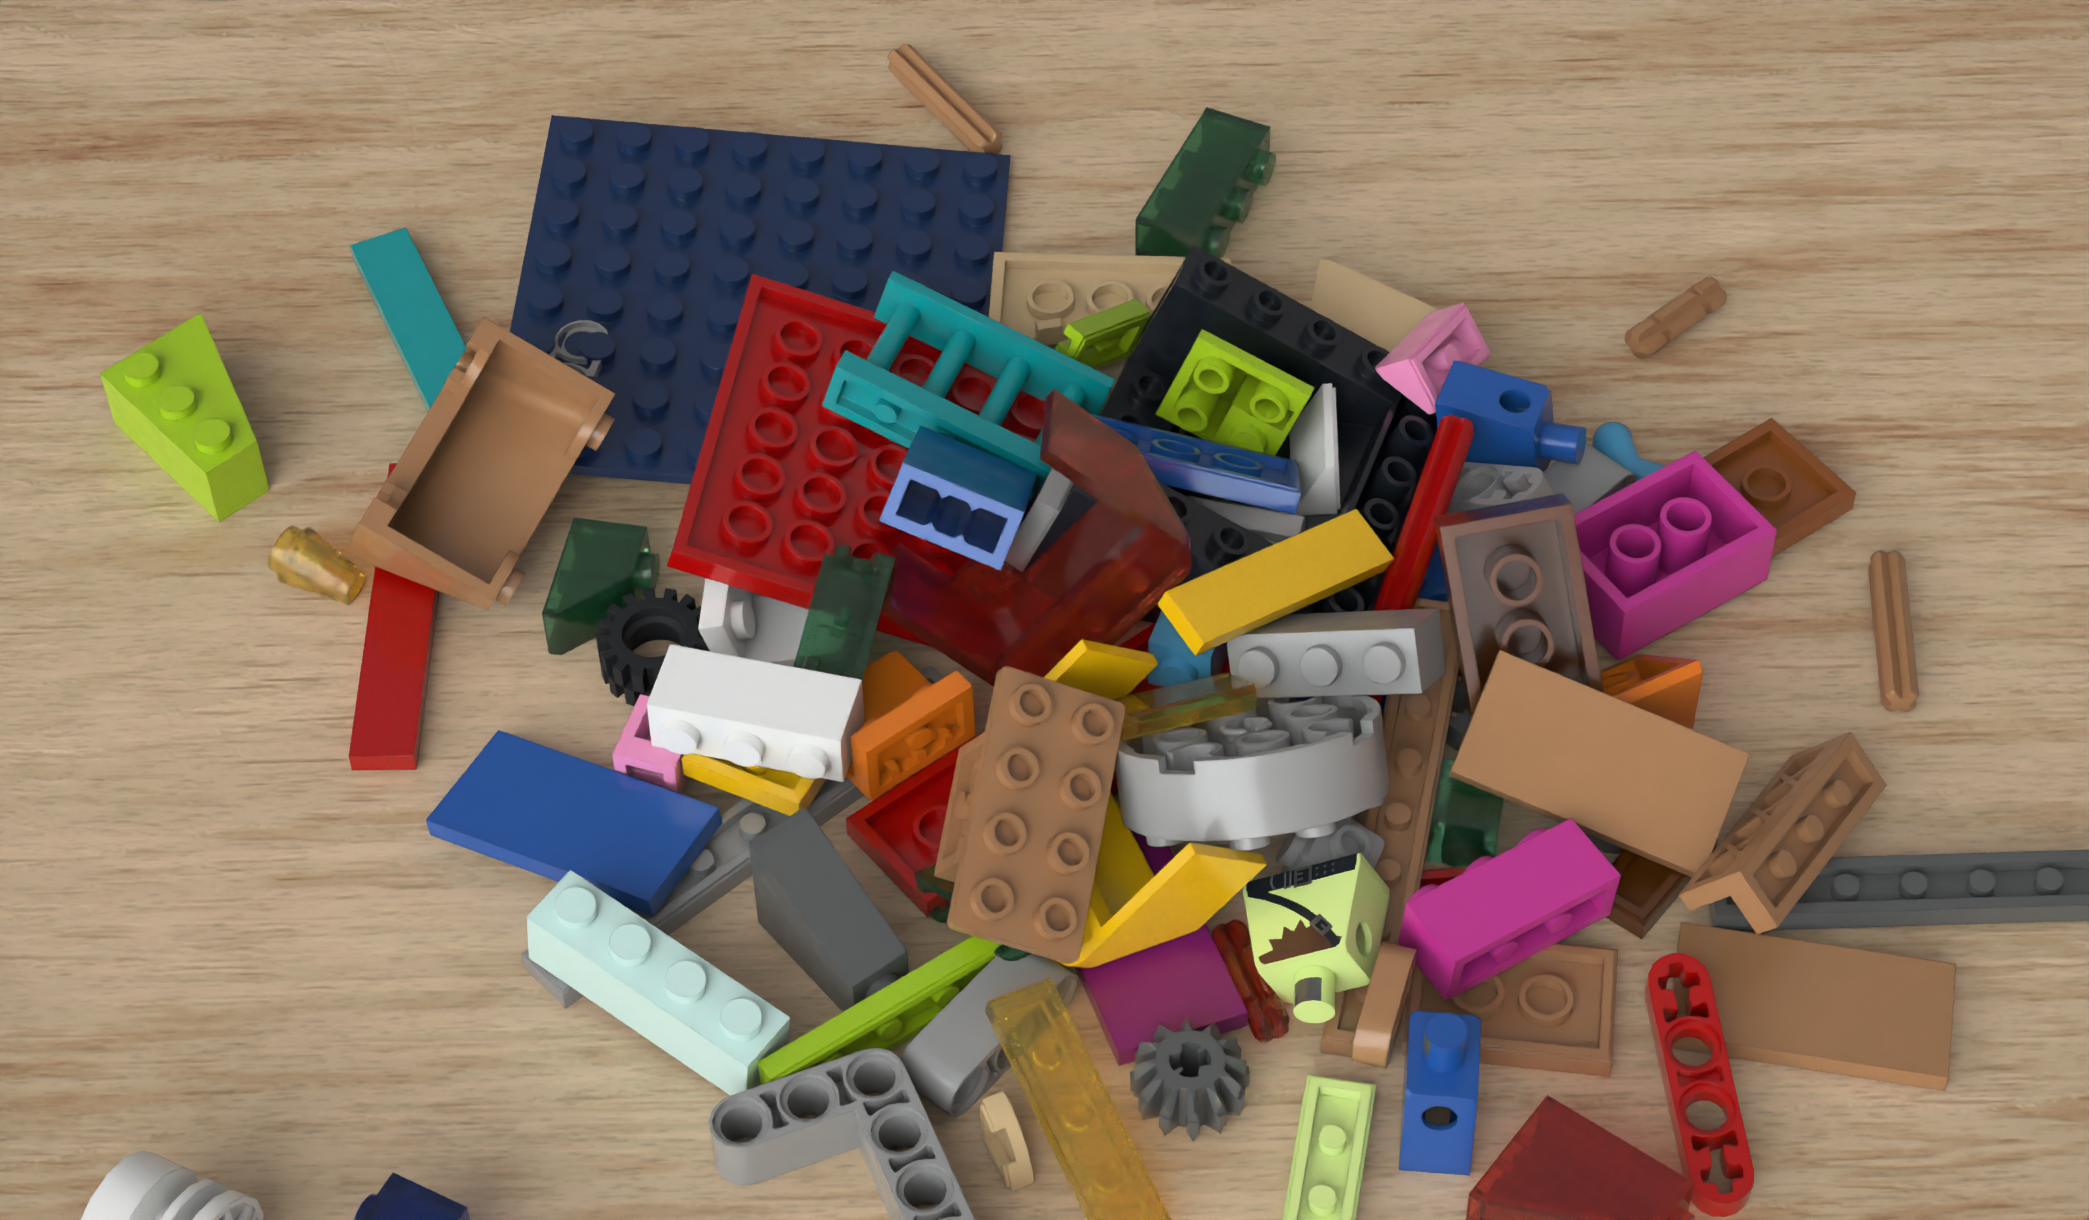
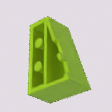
(188, 417)

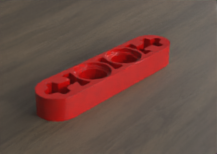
(1695, 1083)

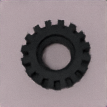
(636, 625)

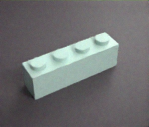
(654, 984)

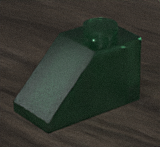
(594, 571)

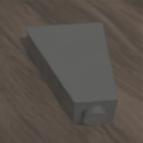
(822, 912)

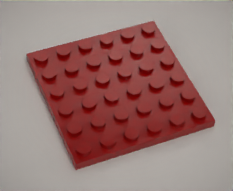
(793, 478)

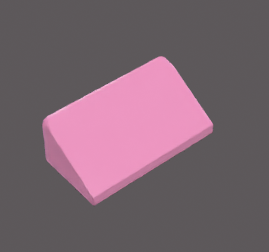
(1426, 354)

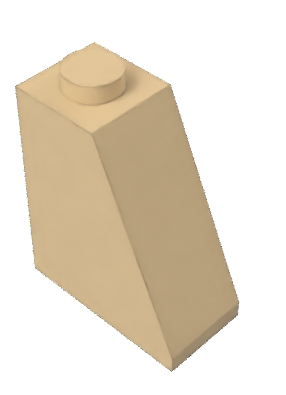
(1366, 305)

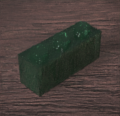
(1206, 187)

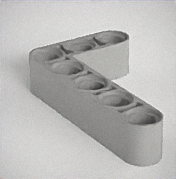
(845, 1123)

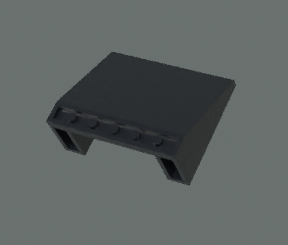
(1378, 428)

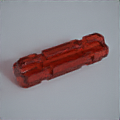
(1267, 1013)

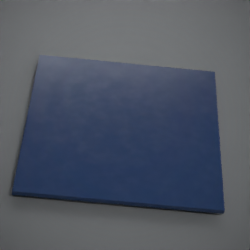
(669, 224)

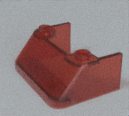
(1083, 587)

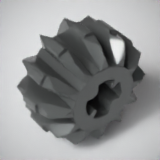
(1189, 1078)

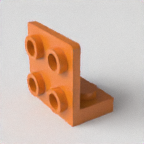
(906, 723)

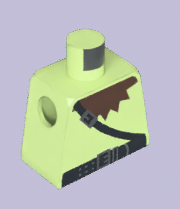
(1317, 931)

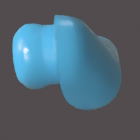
(1616, 442)

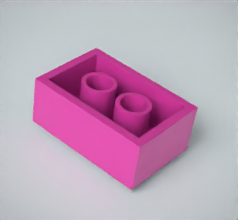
(1668, 553)

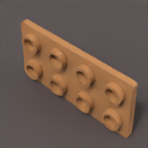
(1030, 815)

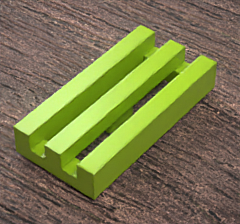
(1096, 337)

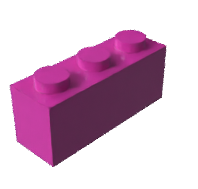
(1508, 907)

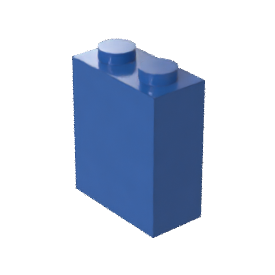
(959, 497)

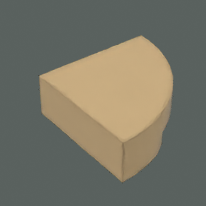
(1005, 1141)

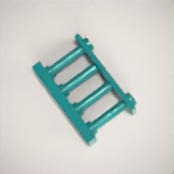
(896, 408)

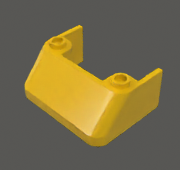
(1127, 902)

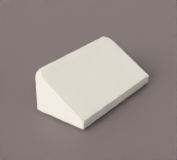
(1316, 452)

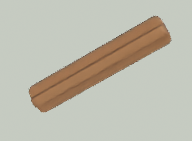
(944, 100)
(1893, 631)

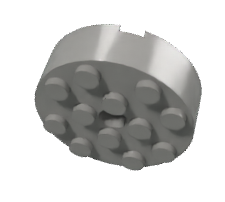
(1256, 773)

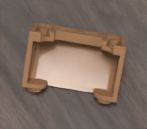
(483, 469)

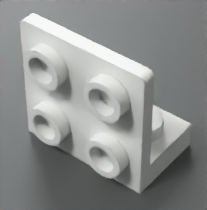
(750, 624)

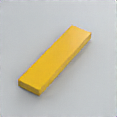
(1275, 581)

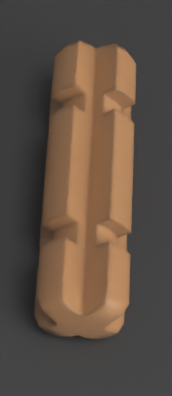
(1675, 317)

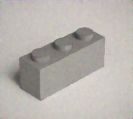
(1342, 654)

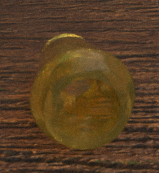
(314, 565)

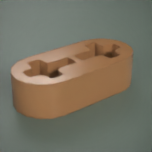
(1384, 1005)

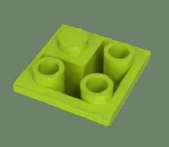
(1233, 397)

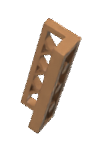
(1789, 833)

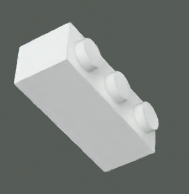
(755, 713)

